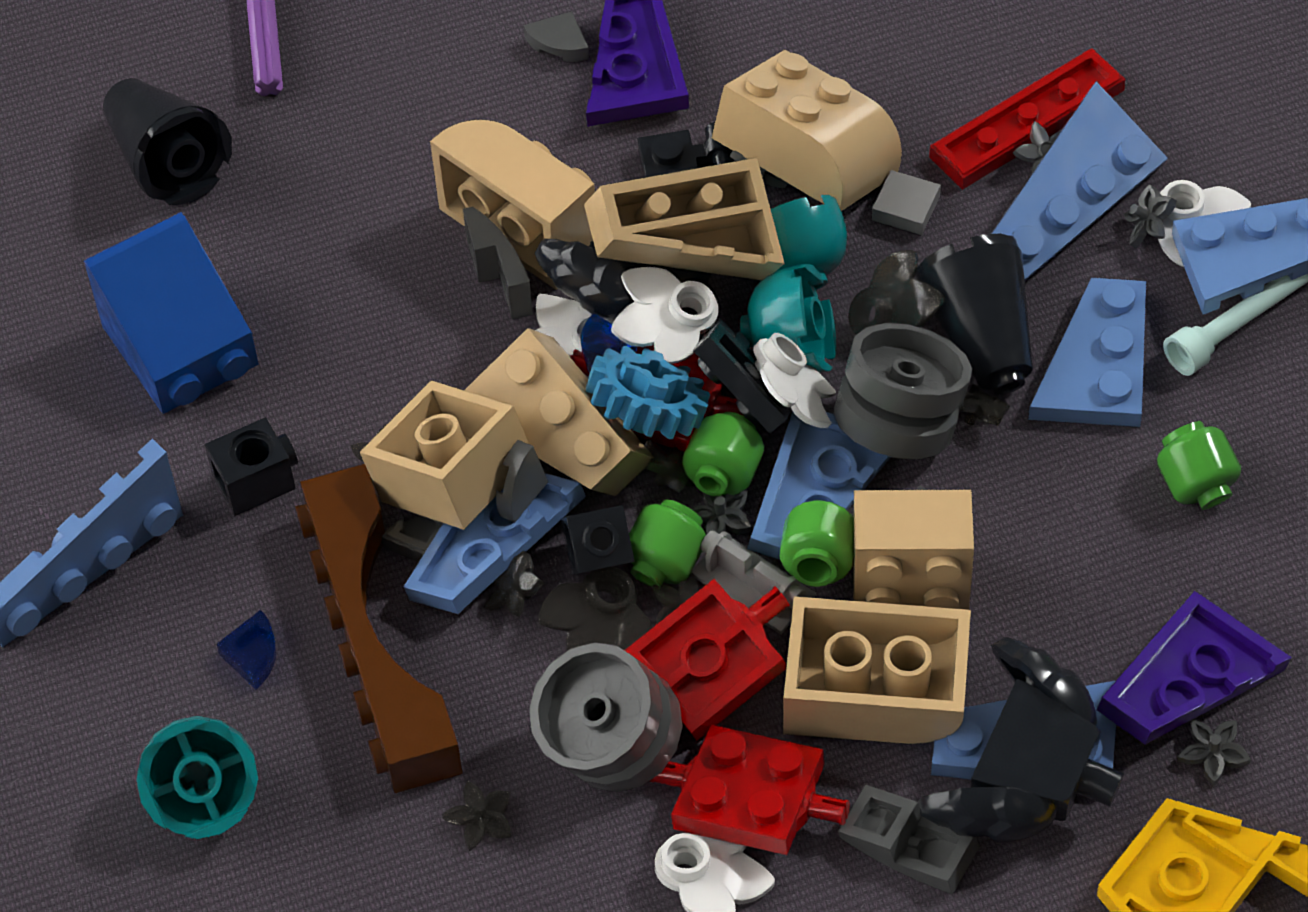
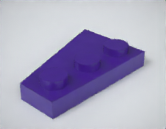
(635, 64)
(1188, 670)

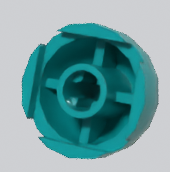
(811, 234)
(790, 306)
(197, 777)

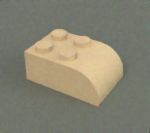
(808, 129)
(513, 185)
(875, 671)

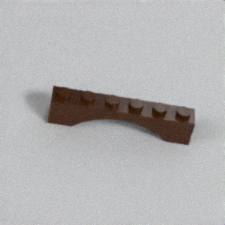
(409, 718)

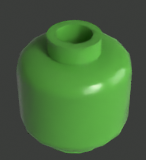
(723, 454)
(1198, 465)
(665, 543)
(818, 543)

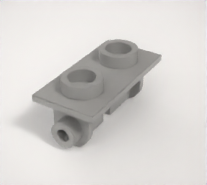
(747, 575)

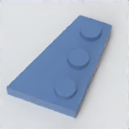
(1099, 359)

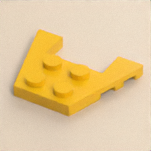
(1199, 863)

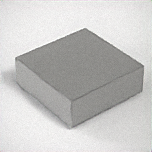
(906, 202)

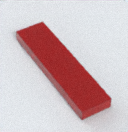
(994, 135)

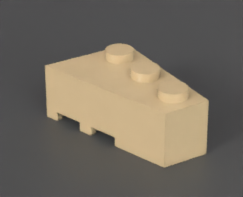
(690, 220)
(558, 414)

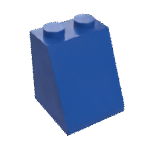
(170, 313)

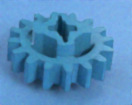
(647, 392)

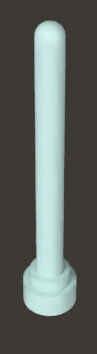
(1191, 347)

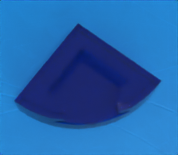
(598, 337)
(250, 649)

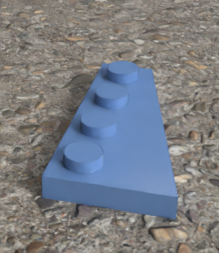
(1080, 178)
(1242, 250)
(87, 547)

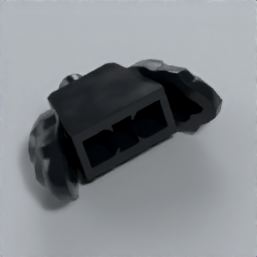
(597, 280)
(1033, 758)

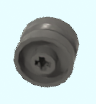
(902, 391)
(605, 717)

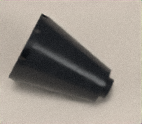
(167, 140)
(984, 308)

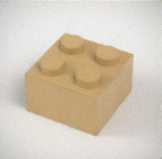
(444, 454)
(913, 547)

